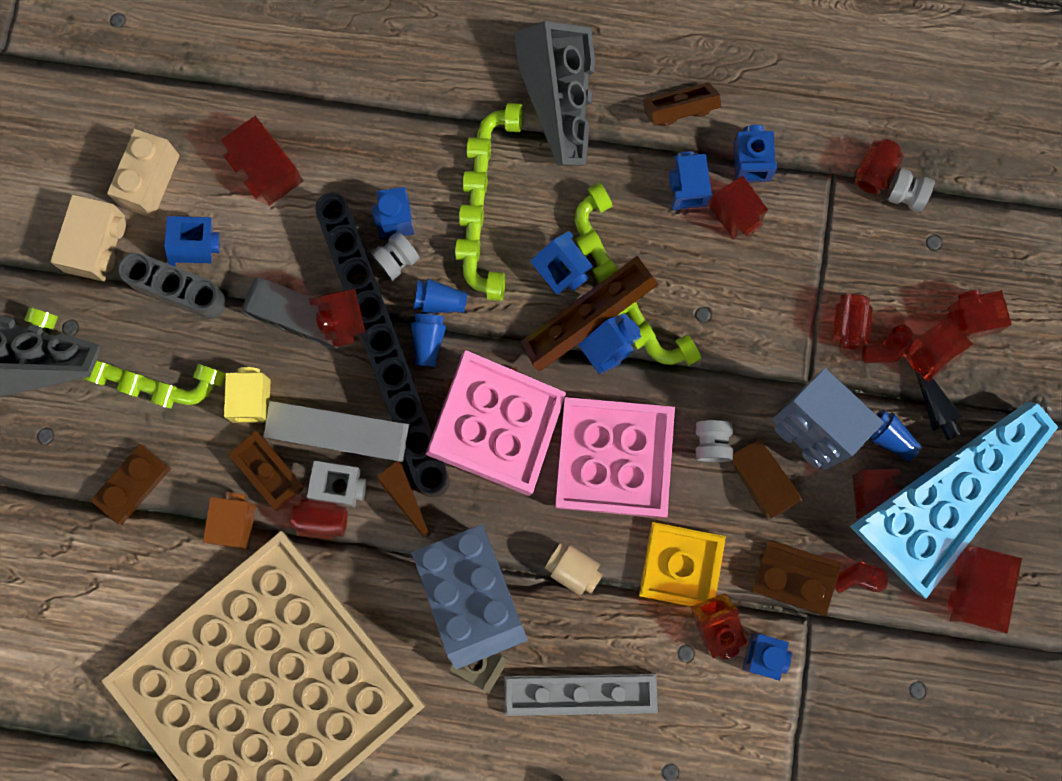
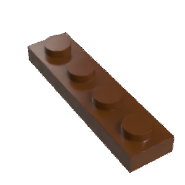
(588, 313)

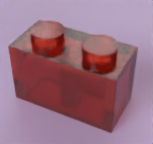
(261, 160)
(984, 589)

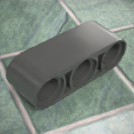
(161, 274)
(284, 310)

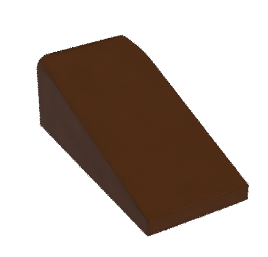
(765, 479)
(398, 486)

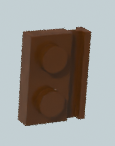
(797, 578)

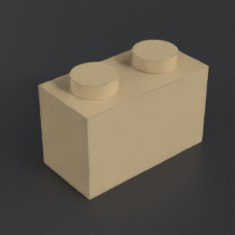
(143, 173)
(89, 238)

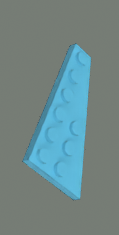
(940, 512)

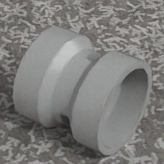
(910, 190)
(401, 251)
(714, 441)

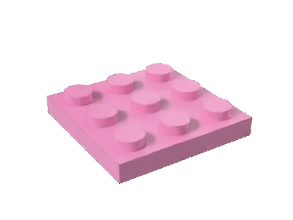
(496, 423)
(615, 457)

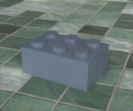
(826, 421)
(469, 597)

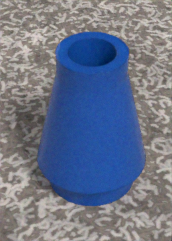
(438, 298)
(427, 338)
(895, 437)

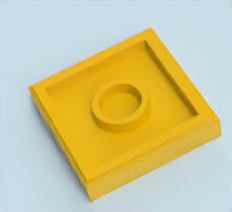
(681, 565)

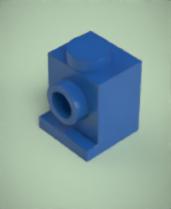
(752, 164)
(690, 181)
(393, 213)
(190, 240)
(562, 264)
(610, 343)
(767, 656)

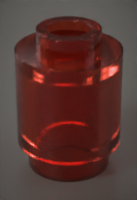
(878, 166)
(852, 321)
(319, 519)

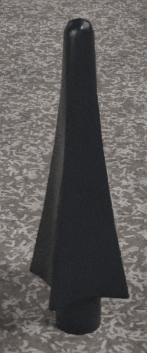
(939, 408)

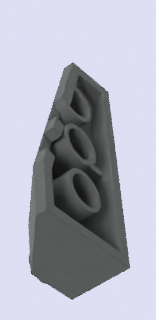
(556, 71)
(39, 359)

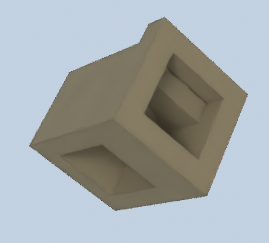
(487, 675)

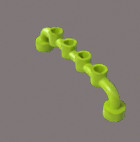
(473, 214)
(590, 244)
(133, 383)

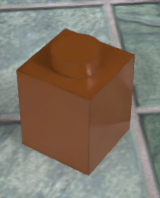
(229, 521)

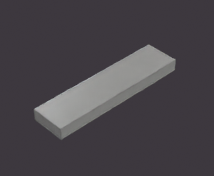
(336, 431)
(580, 694)

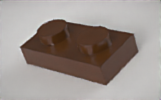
(691, 101)
(266, 470)
(130, 484)

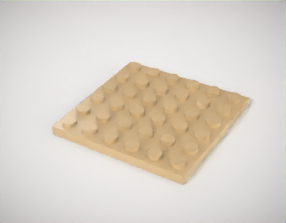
(264, 680)

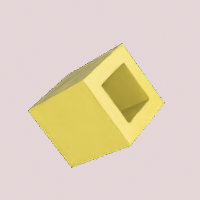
(247, 396)

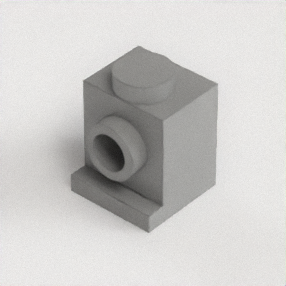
(326, 475)

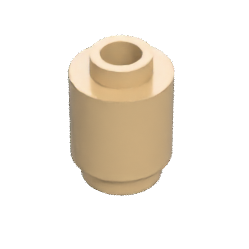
(574, 569)

